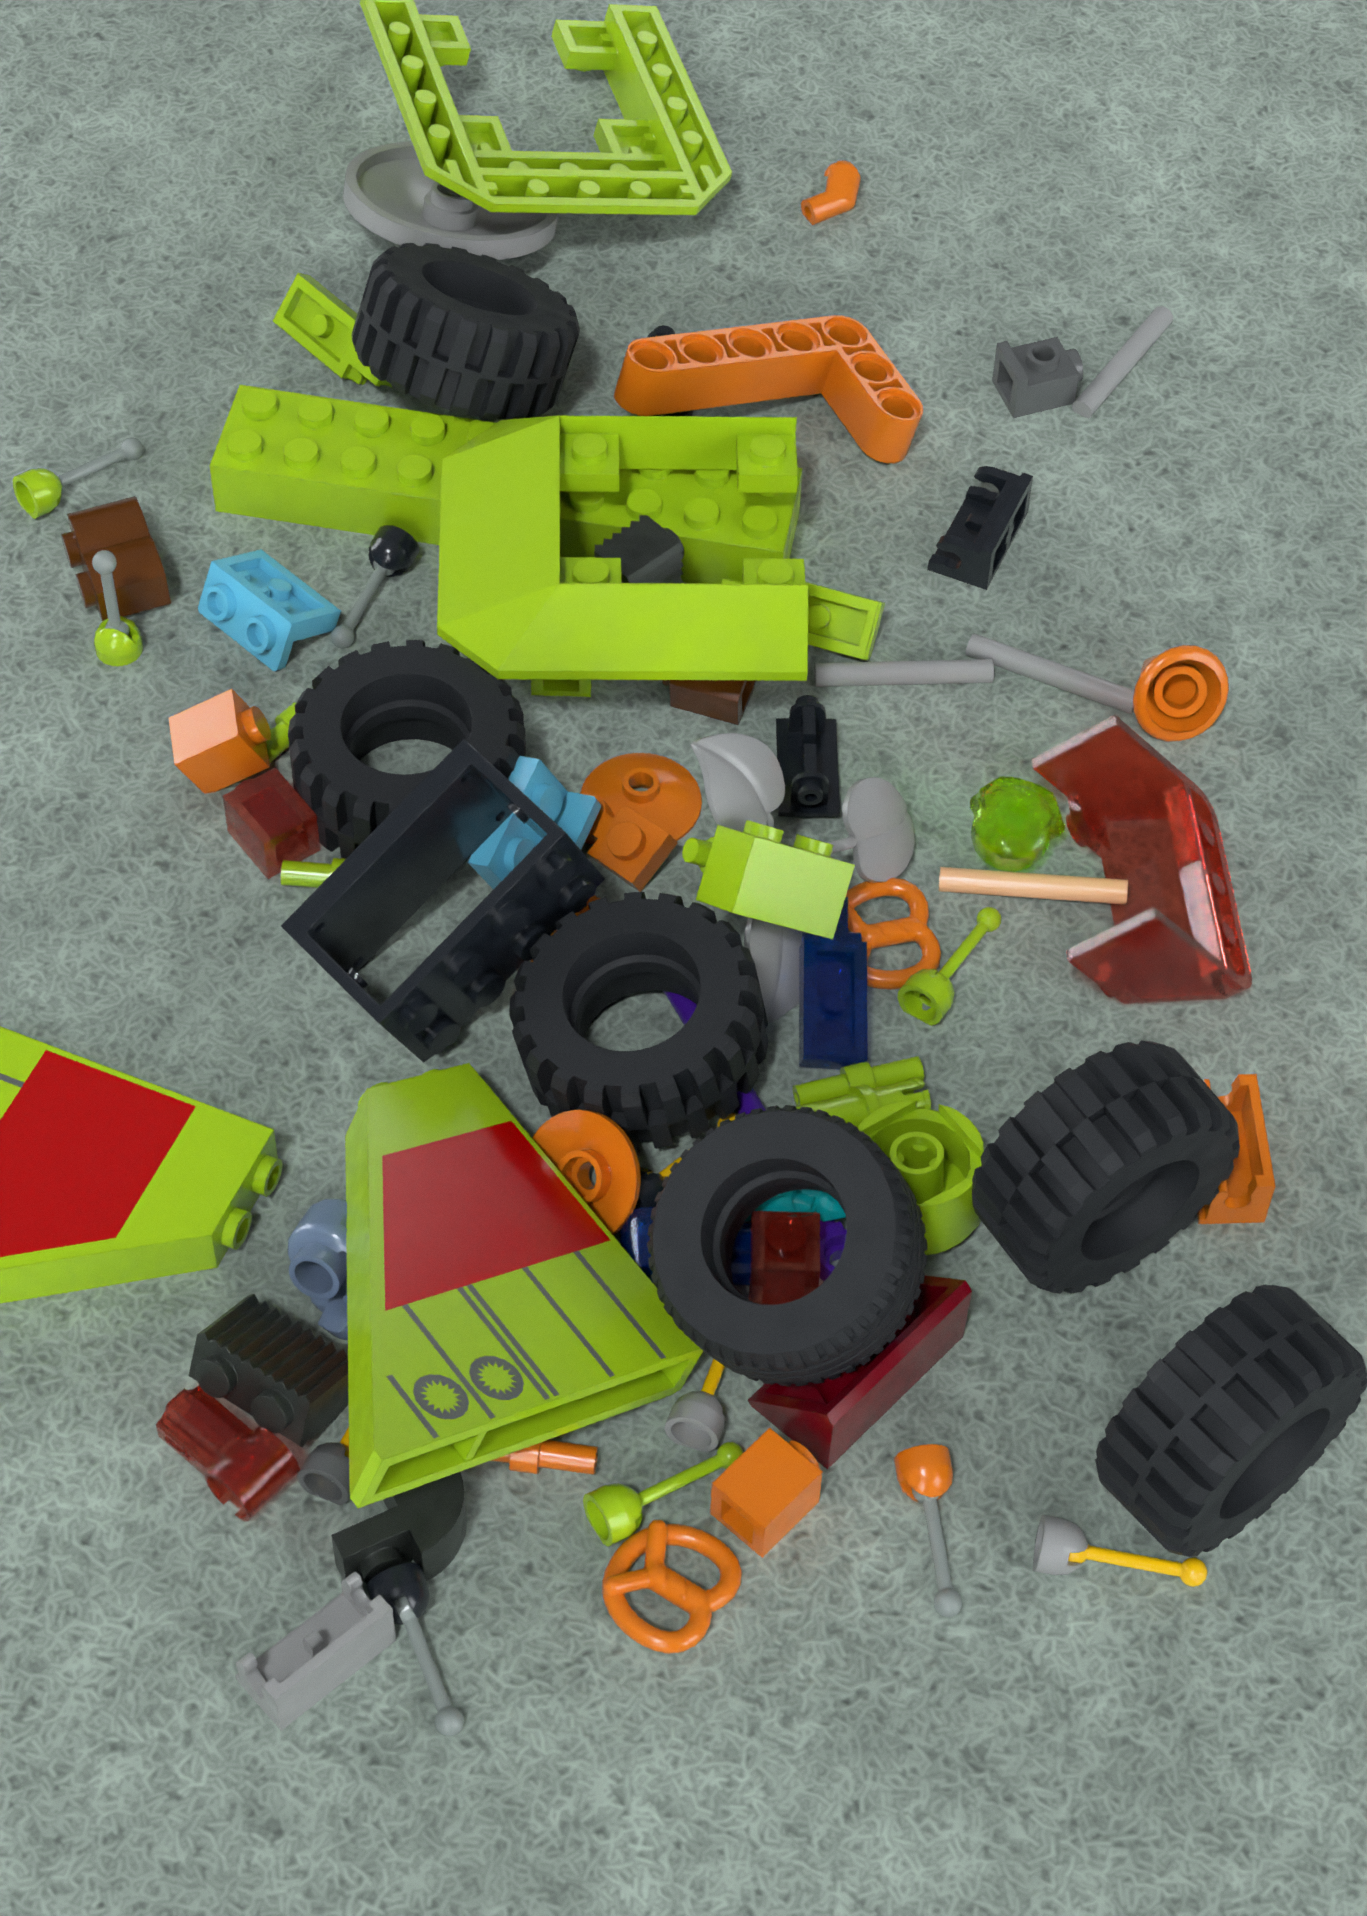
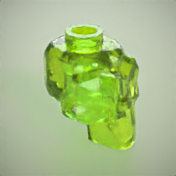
(1014, 823)

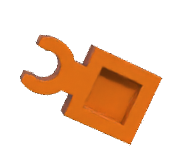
(628, 844)

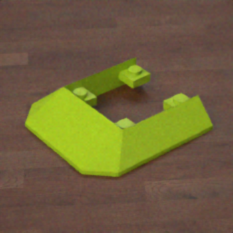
(647, 164)
(554, 617)

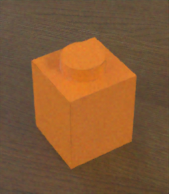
(220, 741)
(766, 1491)

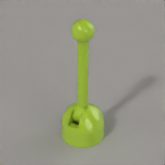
(937, 984)
(617, 1508)

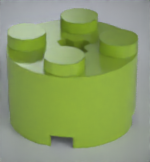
(937, 1160)

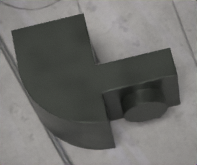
(418, 1526)

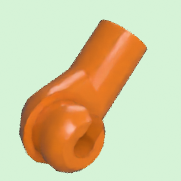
(839, 196)

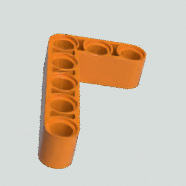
(777, 362)

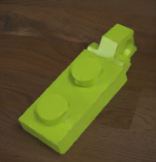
(323, 327)
(840, 620)

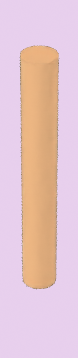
(1033, 885)

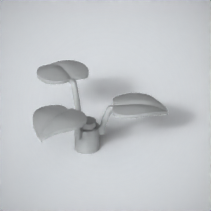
(747, 784)

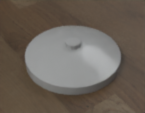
(401, 204)

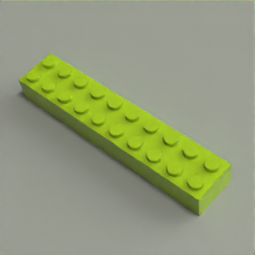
(382, 466)

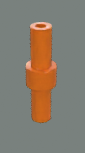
(555, 1456)

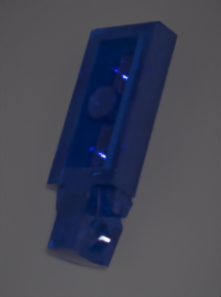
(833, 998)

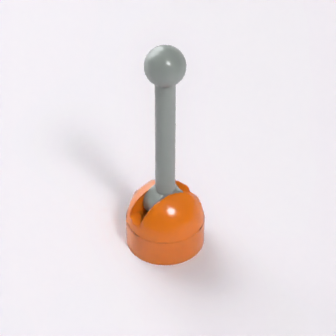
(924, 1476)

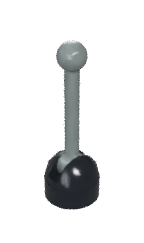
(390, 555)
(408, 1595)

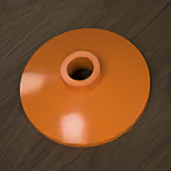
(672, 792)
(588, 1138)

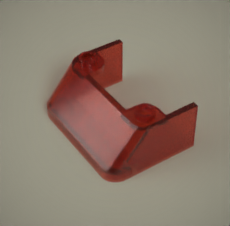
(1162, 835)

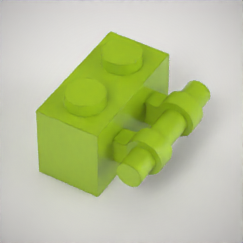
(771, 880)

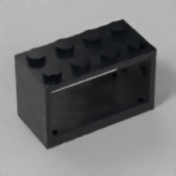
(407, 864)

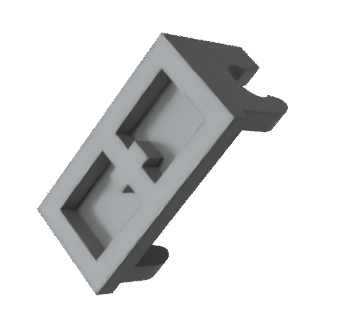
(318, 1653)

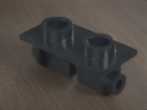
(808, 761)

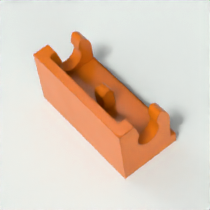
(1251, 1184)

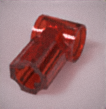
(236, 1461)

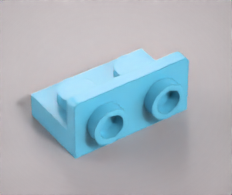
(264, 606)
(514, 840)

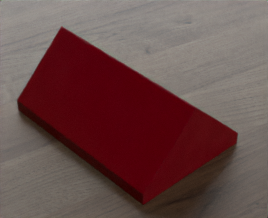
(838, 1412)

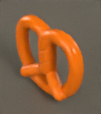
(896, 931)
(668, 1584)

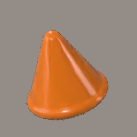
(1185, 678)

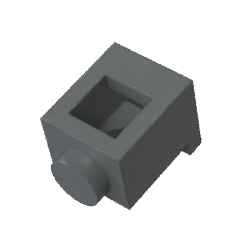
(1036, 376)

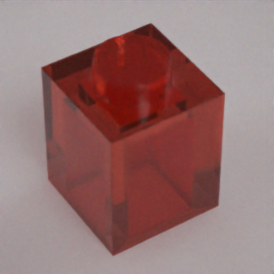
(271, 822)
(783, 1256)

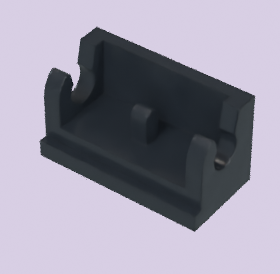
(983, 528)

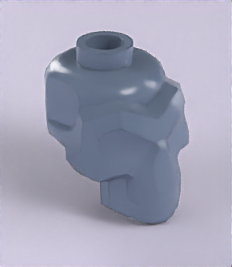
(320, 1262)

